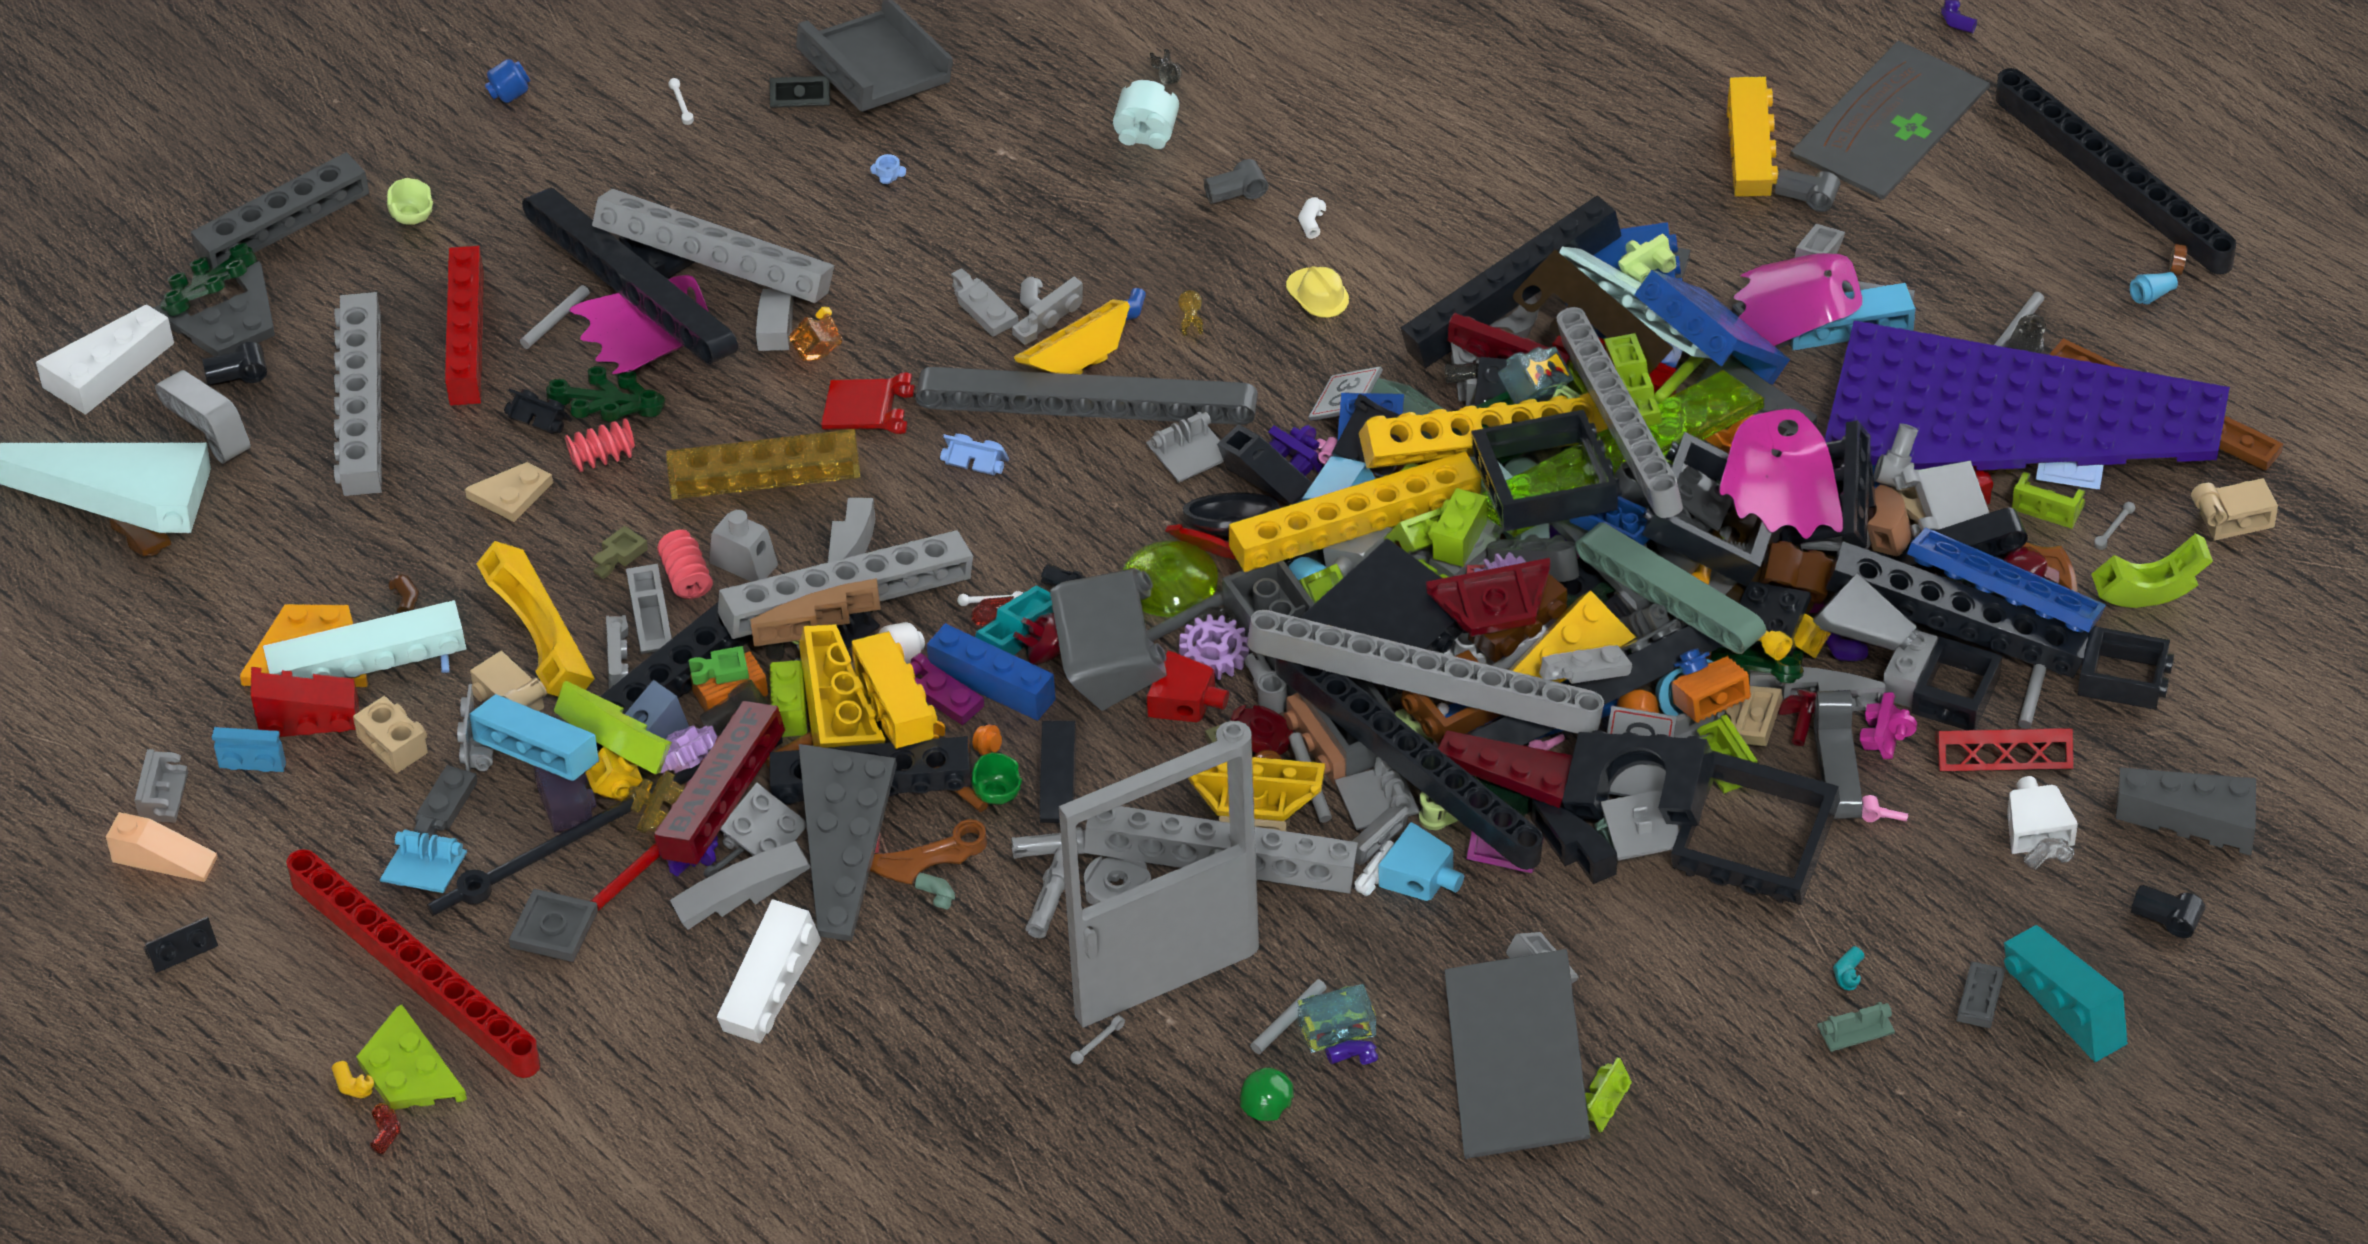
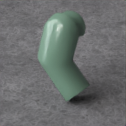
(937, 886)

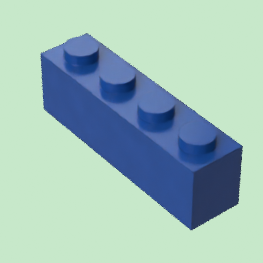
(992, 671)

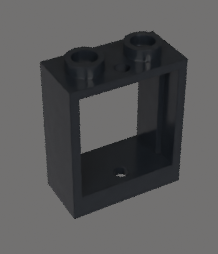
(2131, 648)
(1963, 711)

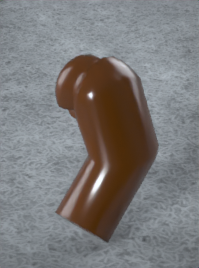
(405, 587)

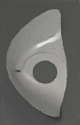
(1519, 321)

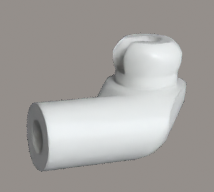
(1307, 216)

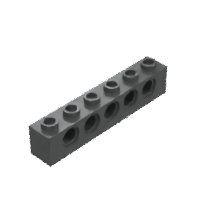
(282, 210)

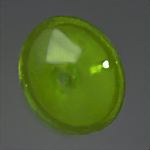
(1179, 575)

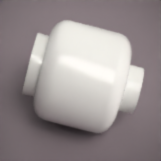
(909, 638)

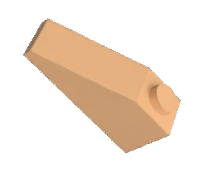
(156, 848)

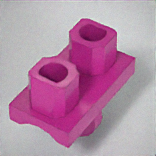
(1890, 725)

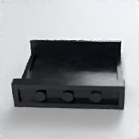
(1388, 601)

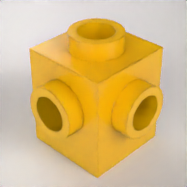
(613, 775)

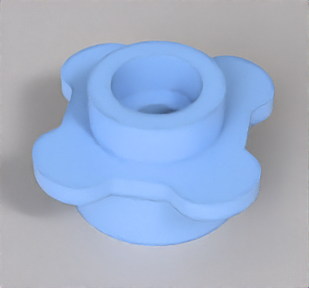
(888, 168)

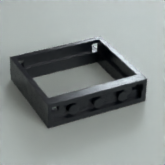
(1537, 435)
(1694, 542)
(1779, 784)

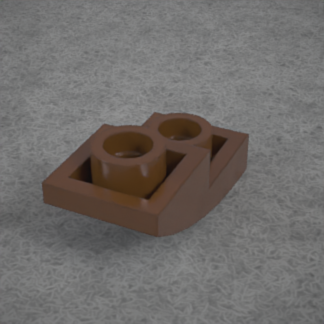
(140, 539)

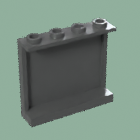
(876, 56)

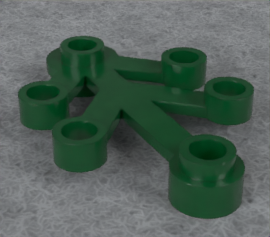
(205, 283)
(644, 402)
(1756, 659)

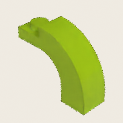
(2155, 582)

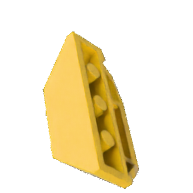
(1079, 343)
(1278, 787)

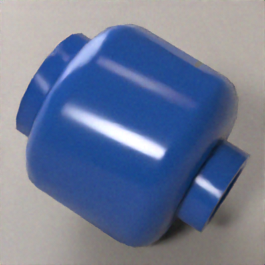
(507, 81)

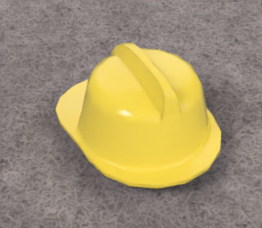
(1318, 291)

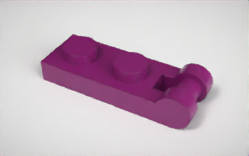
(946, 692)

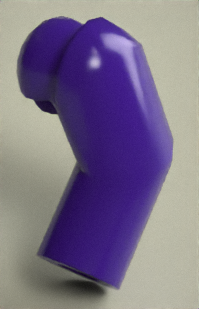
(1955, 19)
(1846, 649)

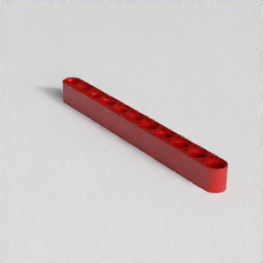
(414, 963)

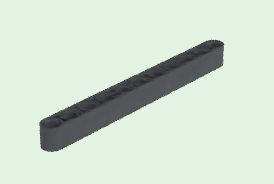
(1085, 395)

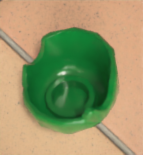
(996, 778)
(1266, 1094)

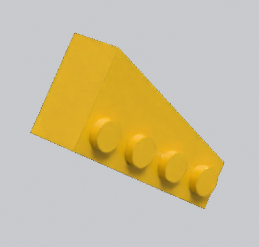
(1750, 136)
(1581, 627)
(892, 690)
(833, 692)

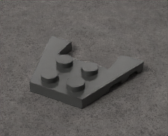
(232, 322)

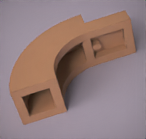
(1889, 522)

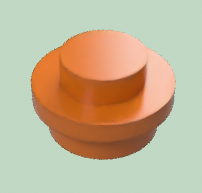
(987, 739)

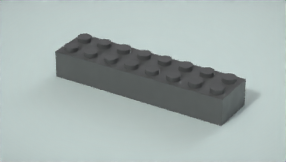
(1279, 591)

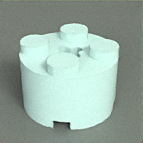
(1145, 114)

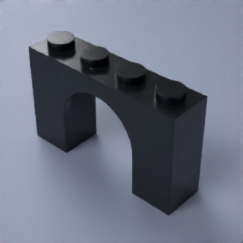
(1603, 756)

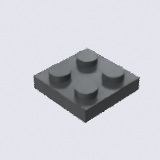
(553, 925)

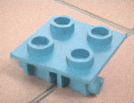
(424, 862)

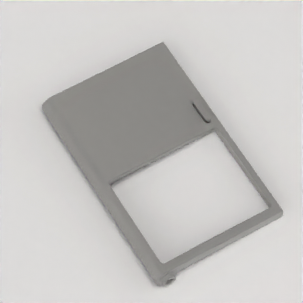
(1175, 923)

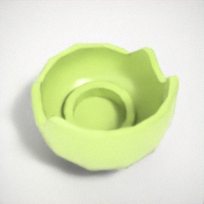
(409, 201)

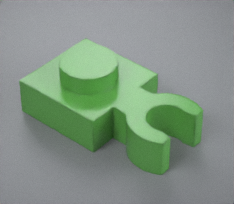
(724, 666)

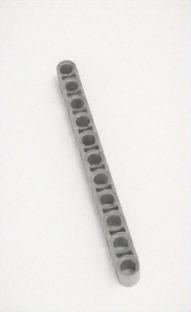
(1620, 413)
(1424, 672)

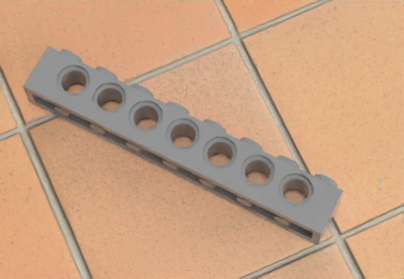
(713, 245)
(359, 395)
(898, 572)
(1185, 839)

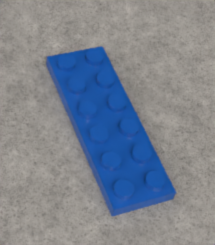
(2013, 582)

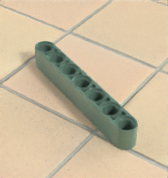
(1671, 587)

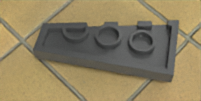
(1773, 398)

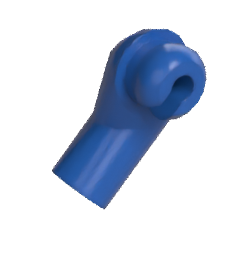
(1135, 302)

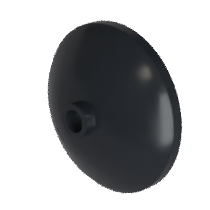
(1216, 511)

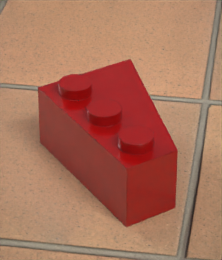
(303, 704)

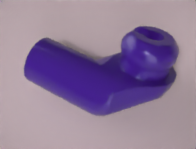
(1352, 1048)

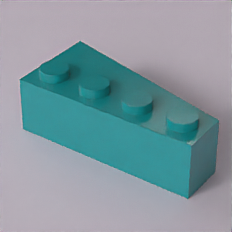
(2069, 990)

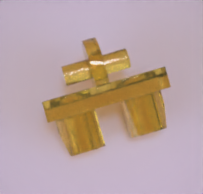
(665, 790)

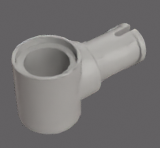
(1897, 458)
(1270, 688)

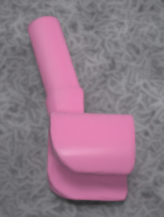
(1548, 744)
(1872, 811)

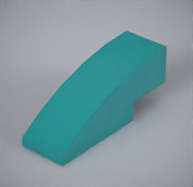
(1009, 617)

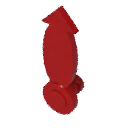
(1202, 540)

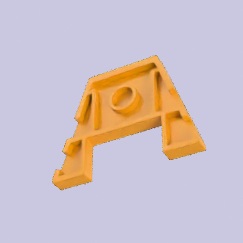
(296, 622)

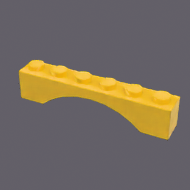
(515, 580)

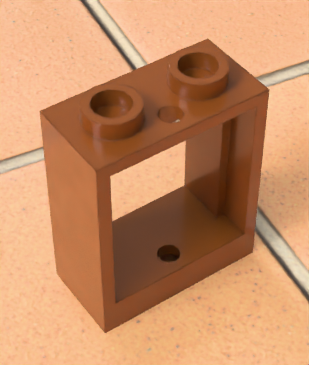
(1435, 723)

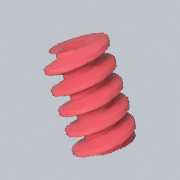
(600, 445)
(684, 565)

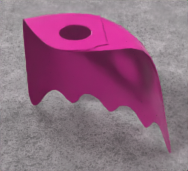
(1797, 297)
(627, 332)
(1799, 482)

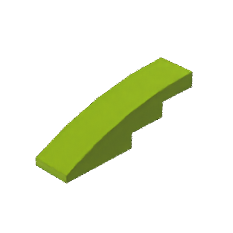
(1632, 368)
(612, 727)

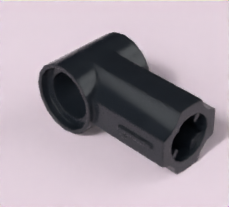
(246, 363)
(2178, 913)

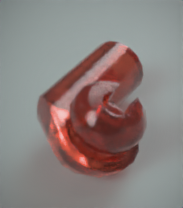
(987, 609)
(388, 1127)

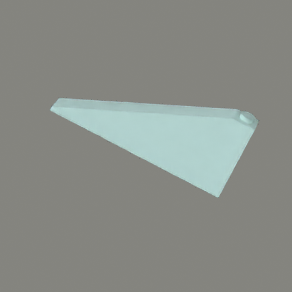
(130, 482)

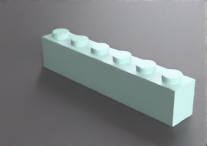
(1622, 289)
(371, 644)

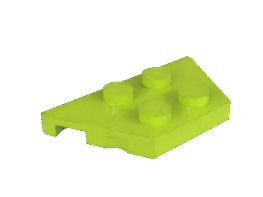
(406, 1065)

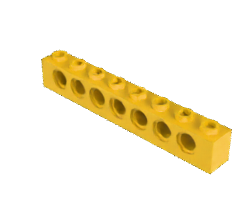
(1383, 451)
(1350, 512)

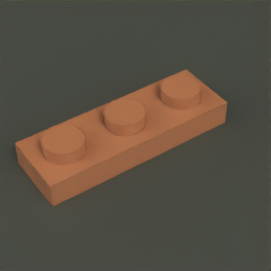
(1314, 736)

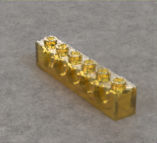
(763, 464)

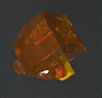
(816, 338)

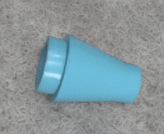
(2149, 287)

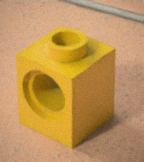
(1810, 637)

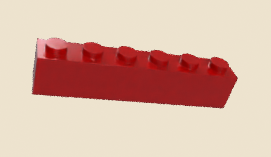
(464, 325)

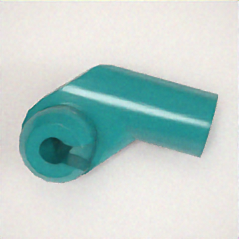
(1845, 971)

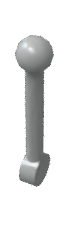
(2101, 541)
(1078, 1056)

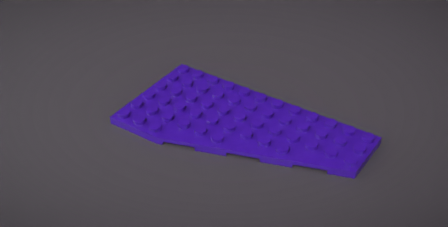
(2016, 404)

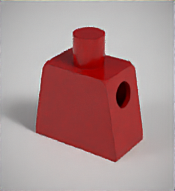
(1185, 691)

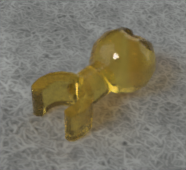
(1190, 303)

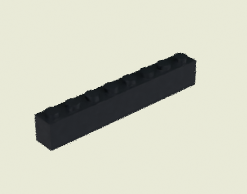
(1492, 291)

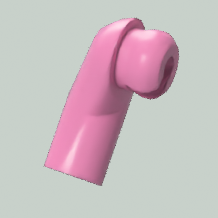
(1325, 449)

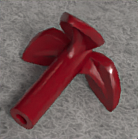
(1804, 704)

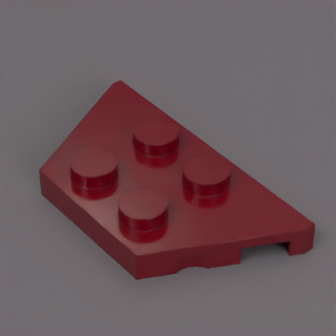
(1493, 597)

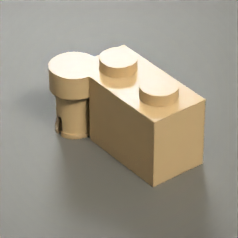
(2235, 508)
(505, 678)

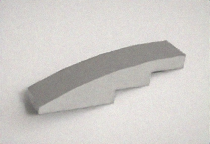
(1862, 689)
(748, 879)

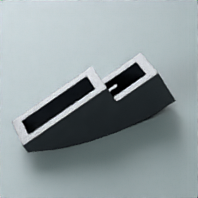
(1057, 768)
(1575, 841)

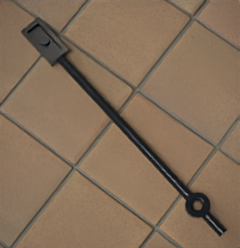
(475, 885)

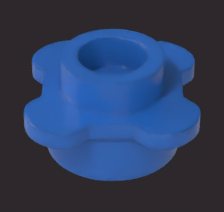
(1692, 661)

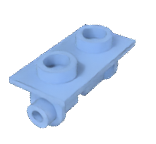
(963, 448)

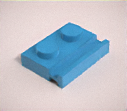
(248, 749)

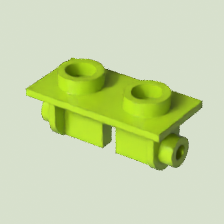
(1610, 1087)

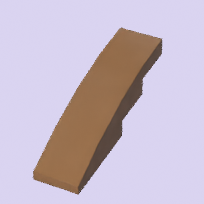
(817, 608)

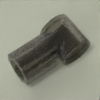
(721, 713)

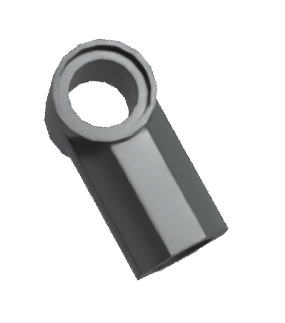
(1244, 180)
(1816, 190)

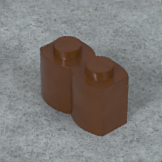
(1797, 570)

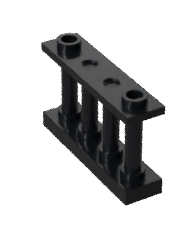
(1855, 490)

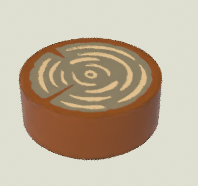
(2177, 259)

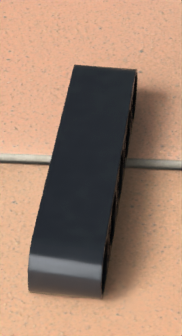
(1990, 533)

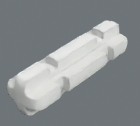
(1365, 882)

